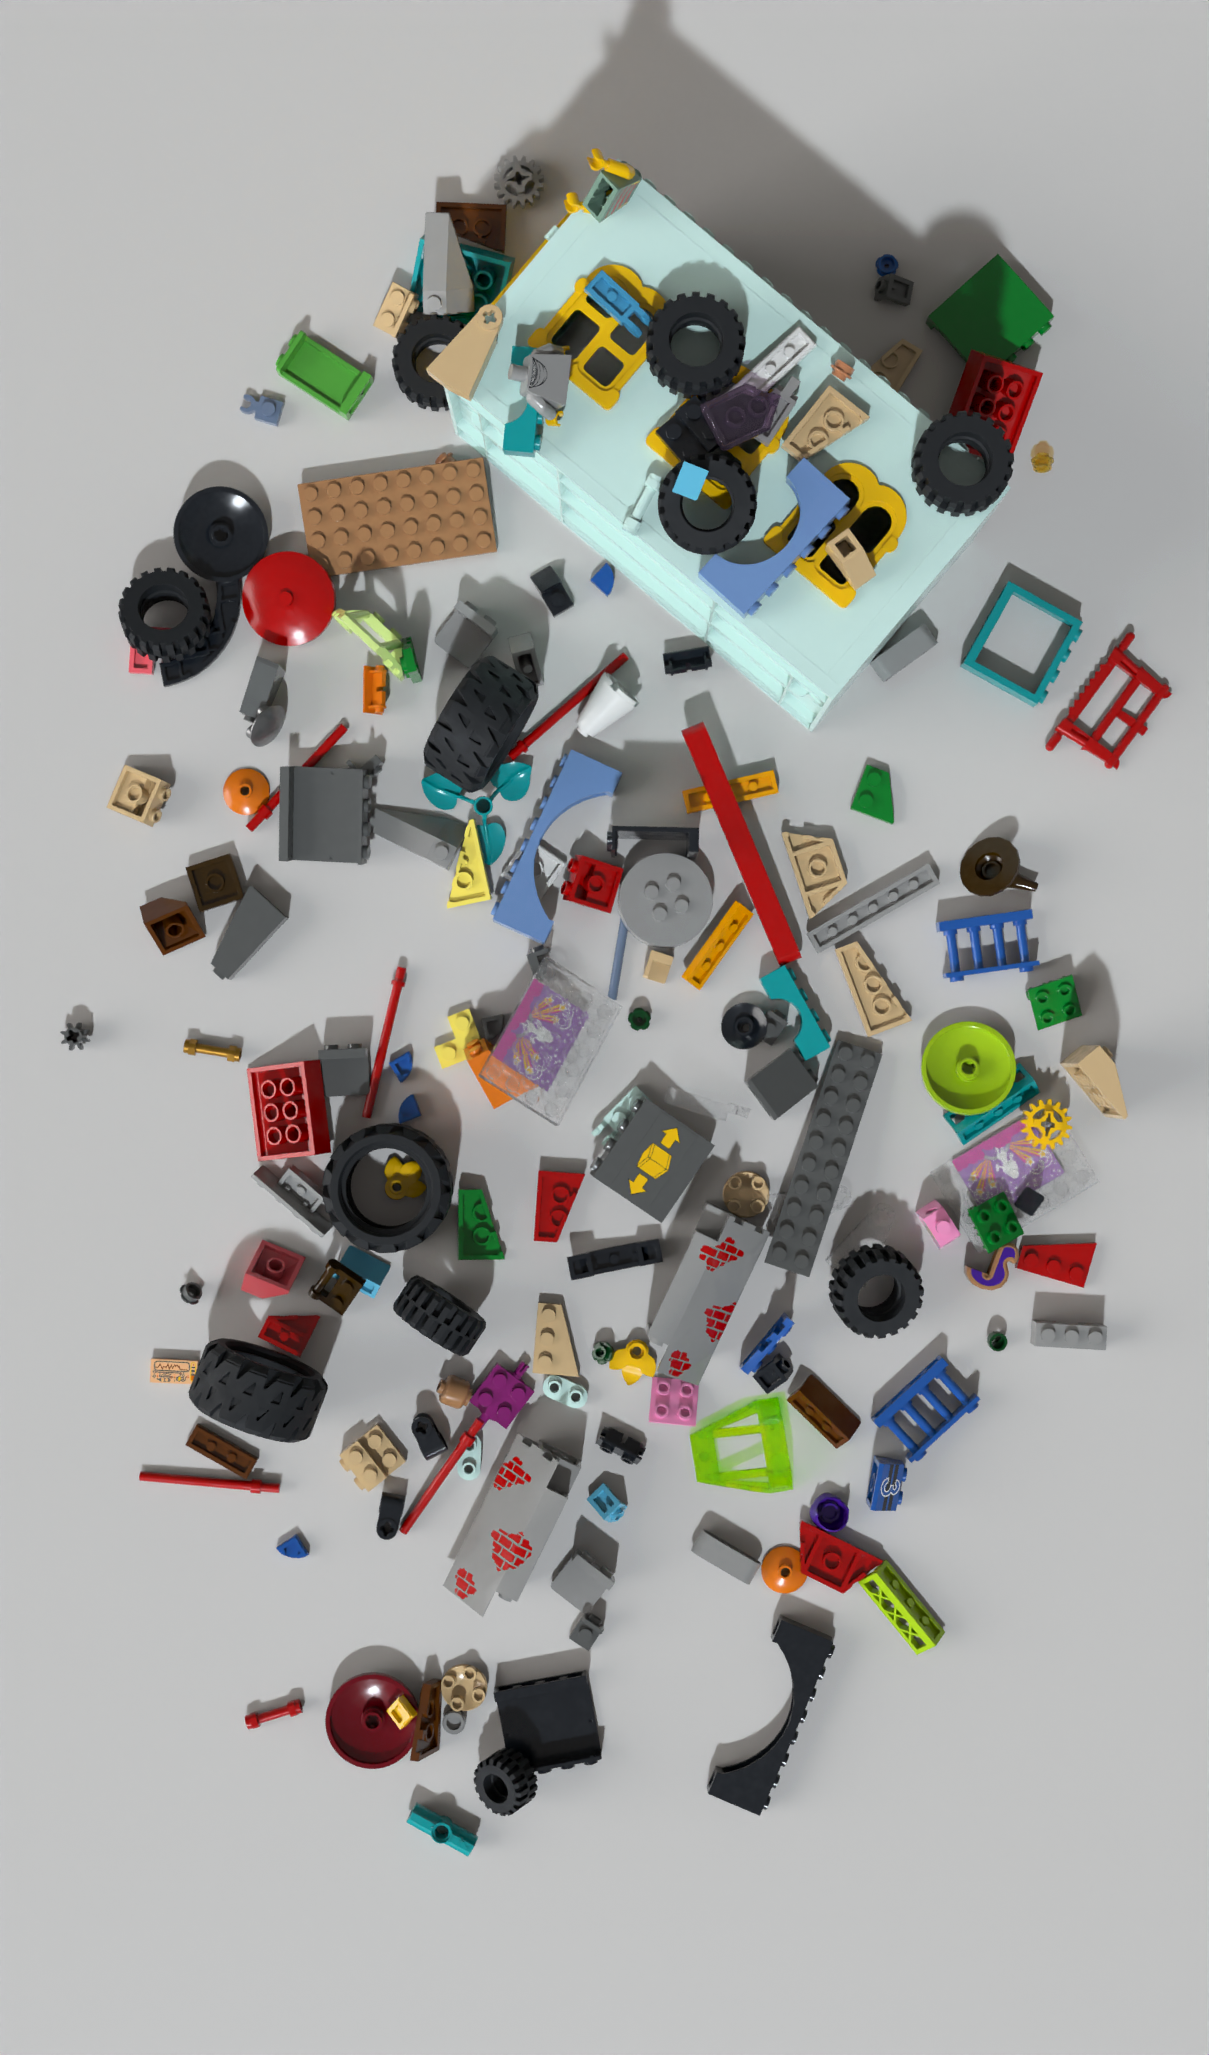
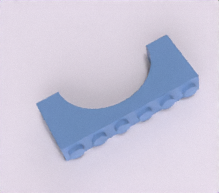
(747, 584)

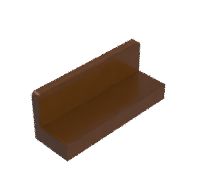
(824, 1411)

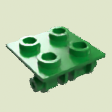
(1054, 1002)
(995, 1222)

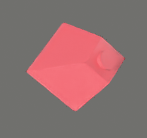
(272, 1271)

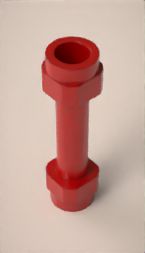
(254, 1719)

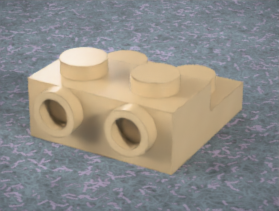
(139, 796)
(371, 1458)

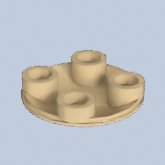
(745, 1194)
(464, 1687)

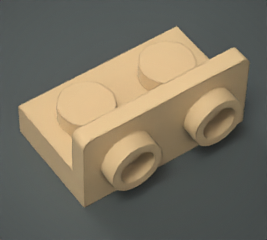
(396, 310)

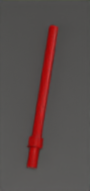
(265, 811)
(466, 1440)
(254, 1486)

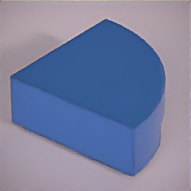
(604, 580)
(402, 1066)
(409, 1109)
(293, 1548)

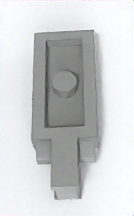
(785, 406)

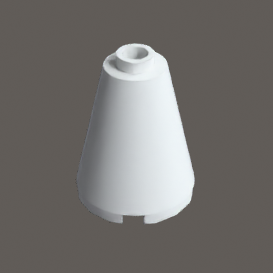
(605, 706)

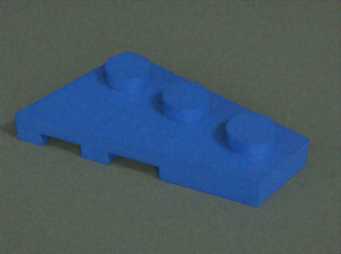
(767, 1344)

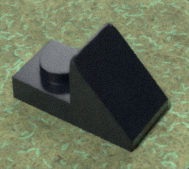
(552, 591)

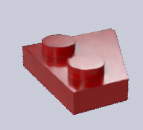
(289, 1332)

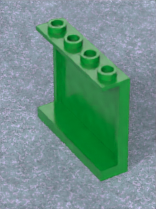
(992, 314)

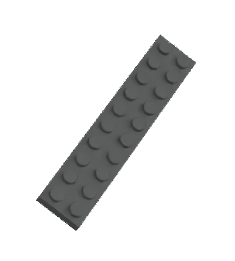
(823, 1158)

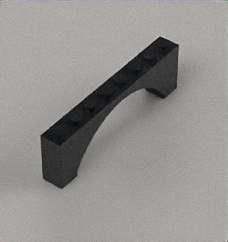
(750, 1781)

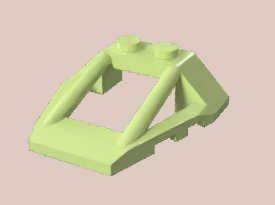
(351, 621)

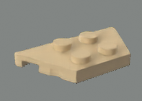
(815, 869)

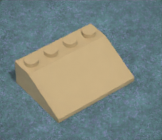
(1098, 1078)

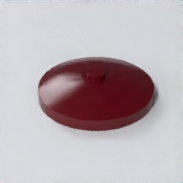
(361, 1725)

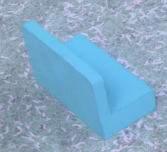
(367, 1267)

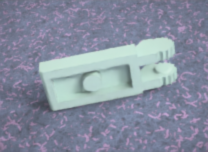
(620, 1111)

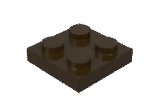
(215, 883)

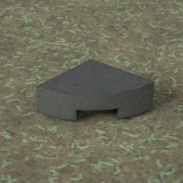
(492, 1026)

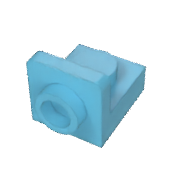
(607, 1504)

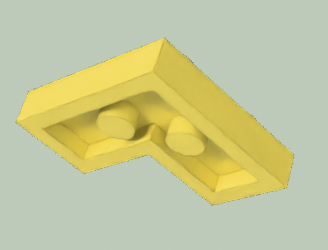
(464, 1032)

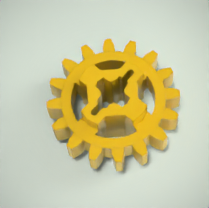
(1045, 1135)

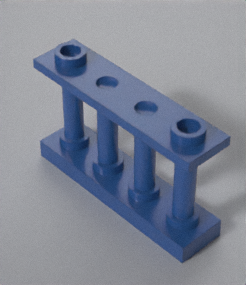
(996, 923)
(903, 1401)

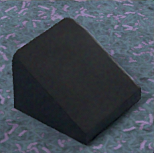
(1029, 1201)

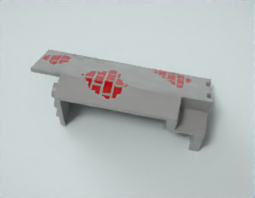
(705, 1291)
(512, 1524)

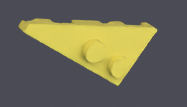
(471, 877)

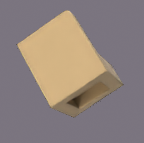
(658, 967)

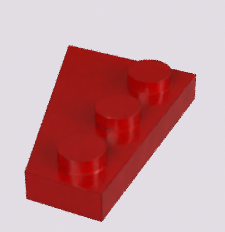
(554, 1201)
(1058, 1261)

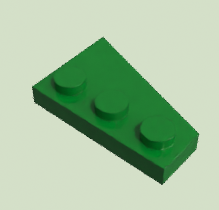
(409, 661)
(475, 1228)

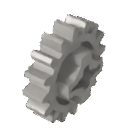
(508, 183)

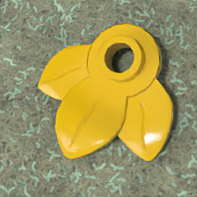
(404, 1175)
(632, 1364)

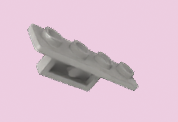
(297, 1195)

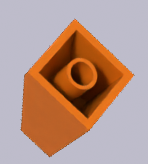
(476, 1055)

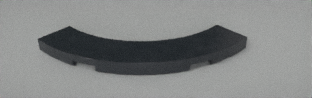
(222, 630)

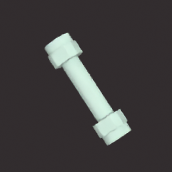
(632, 524)

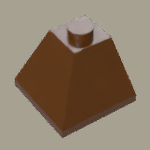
(171, 924)

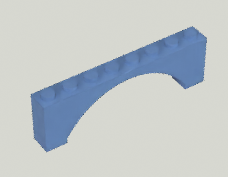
(578, 781)

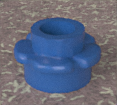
(886, 259)

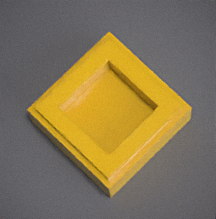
(401, 1712)

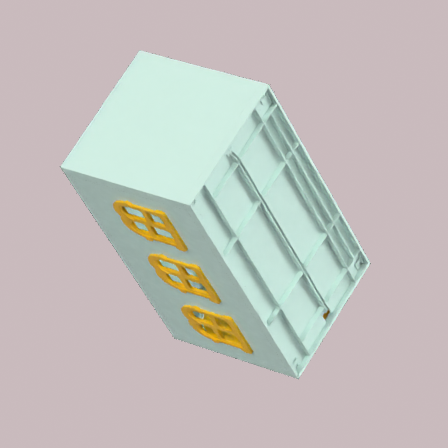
(593, 468)

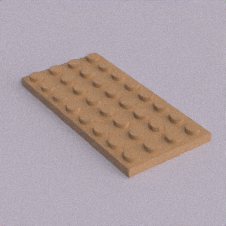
(398, 517)

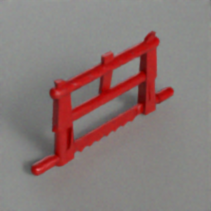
(1139, 676)

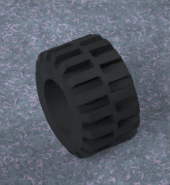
(505, 1781)

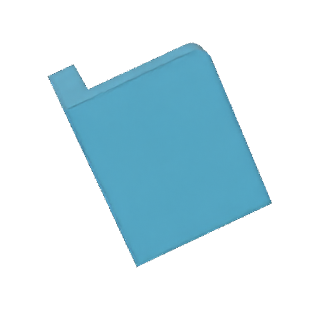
(690, 481)

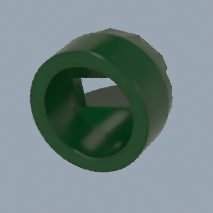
(998, 1344)

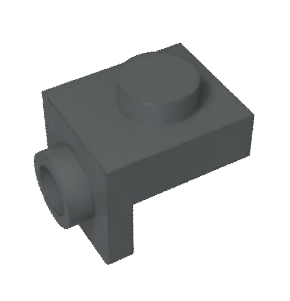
(374, 766)

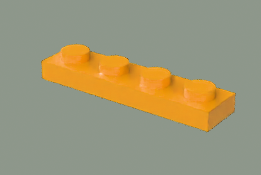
(743, 788)
(717, 945)

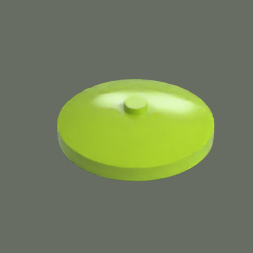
(968, 1068)

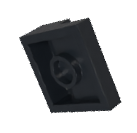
(688, 431)

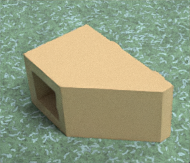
(850, 559)

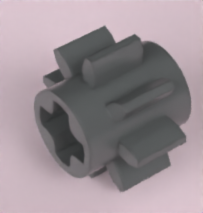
(69, 1033)

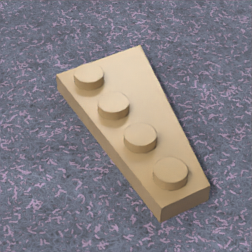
(872, 997)

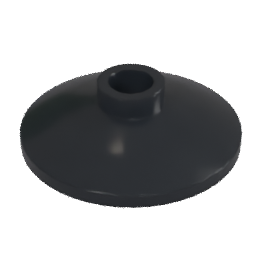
(737, 1017)

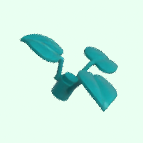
(510, 780)

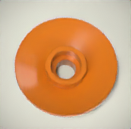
(258, 791)
(774, 1562)

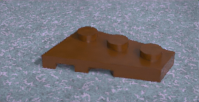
(478, 222)
(427, 1729)

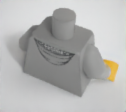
(544, 380)

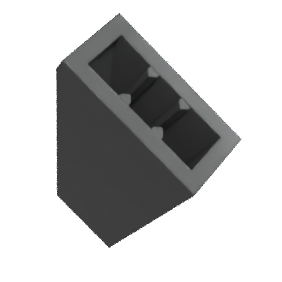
(261, 687)

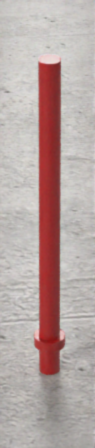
(522, 746)
(397, 983)

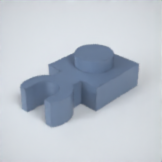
(265, 410)

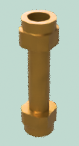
(232, 1053)

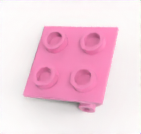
(673, 1402)

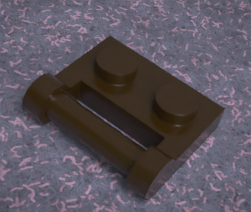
(343, 1291)

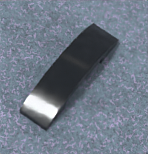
(614, 1258)

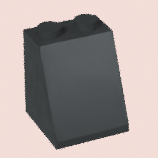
(782, 1083)

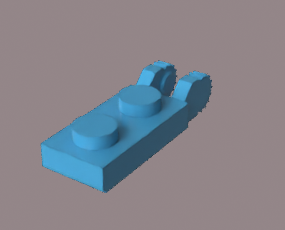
(616, 302)

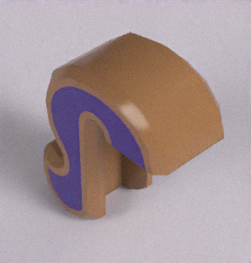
(997, 1271)

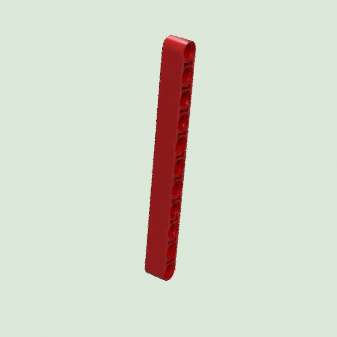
(741, 843)

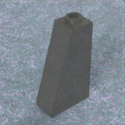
(248, 931)

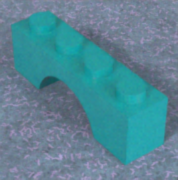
(522, 435)
(810, 1038)

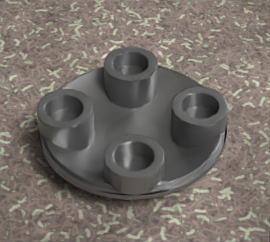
(266, 725)

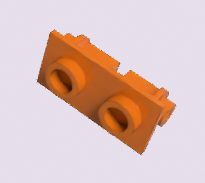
(373, 695)

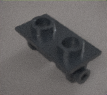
(688, 659)
(612, 1444)

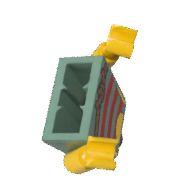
(610, 190)

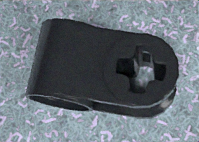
(430, 1440)
(390, 1511)

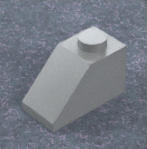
(525, 657)

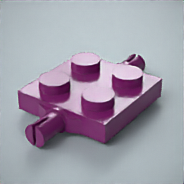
(502, 1394)

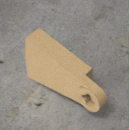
(468, 354)

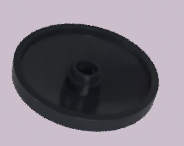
(220, 534)

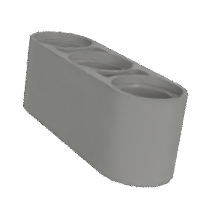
(903, 652)
(726, 1556)

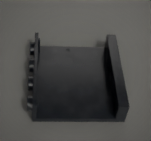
(691, 836)
(550, 1721)

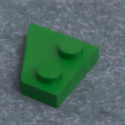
(874, 795)

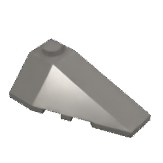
(445, 274)
(424, 835)

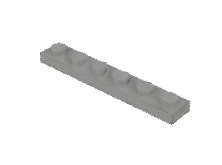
(873, 908)

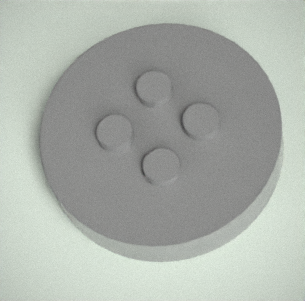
(665, 900)

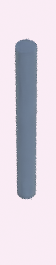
(617, 962)

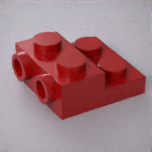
(591, 883)

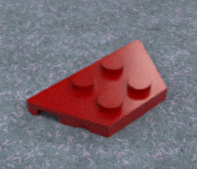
(832, 1559)

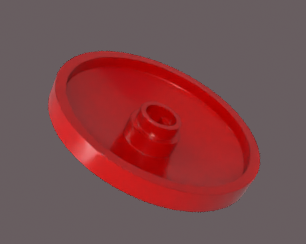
(289, 598)

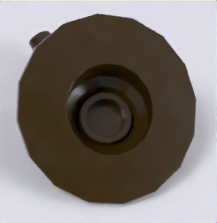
(993, 867)

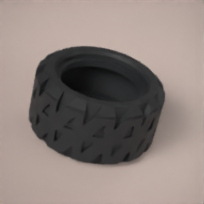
(480, 723)
(346, 1215)
(258, 1390)

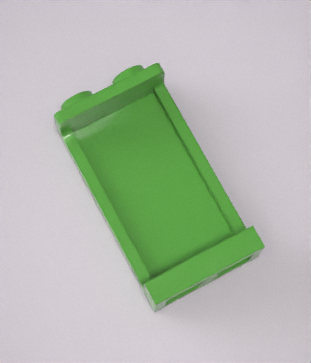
(323, 375)

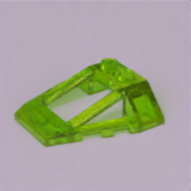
(774, 1446)

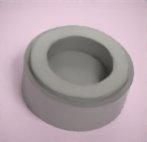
(453, 1721)

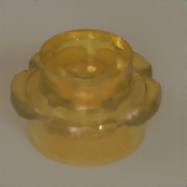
(1042, 462)

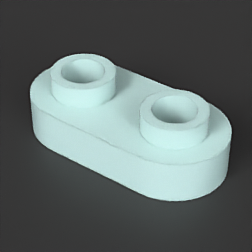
(565, 1391)
(473, 1458)

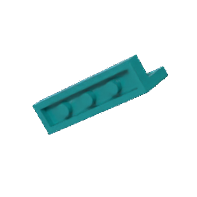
(976, 1124)

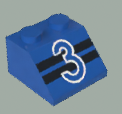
(885, 1484)

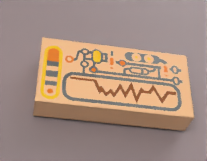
(173, 1370)

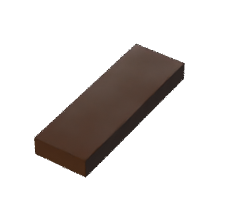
(222, 1451)

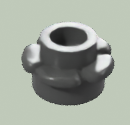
(191, 1293)

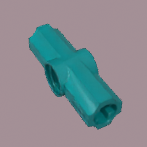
(428, 1821)

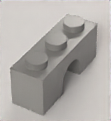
(1066, 1335)

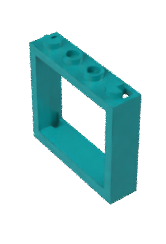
(1061, 656)

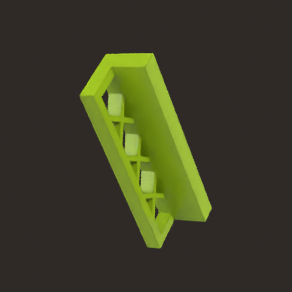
(905, 1606)

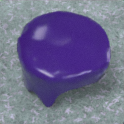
(829, 1512)

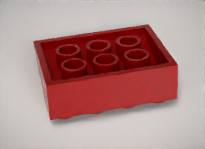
(996, 391)
(289, 1110)

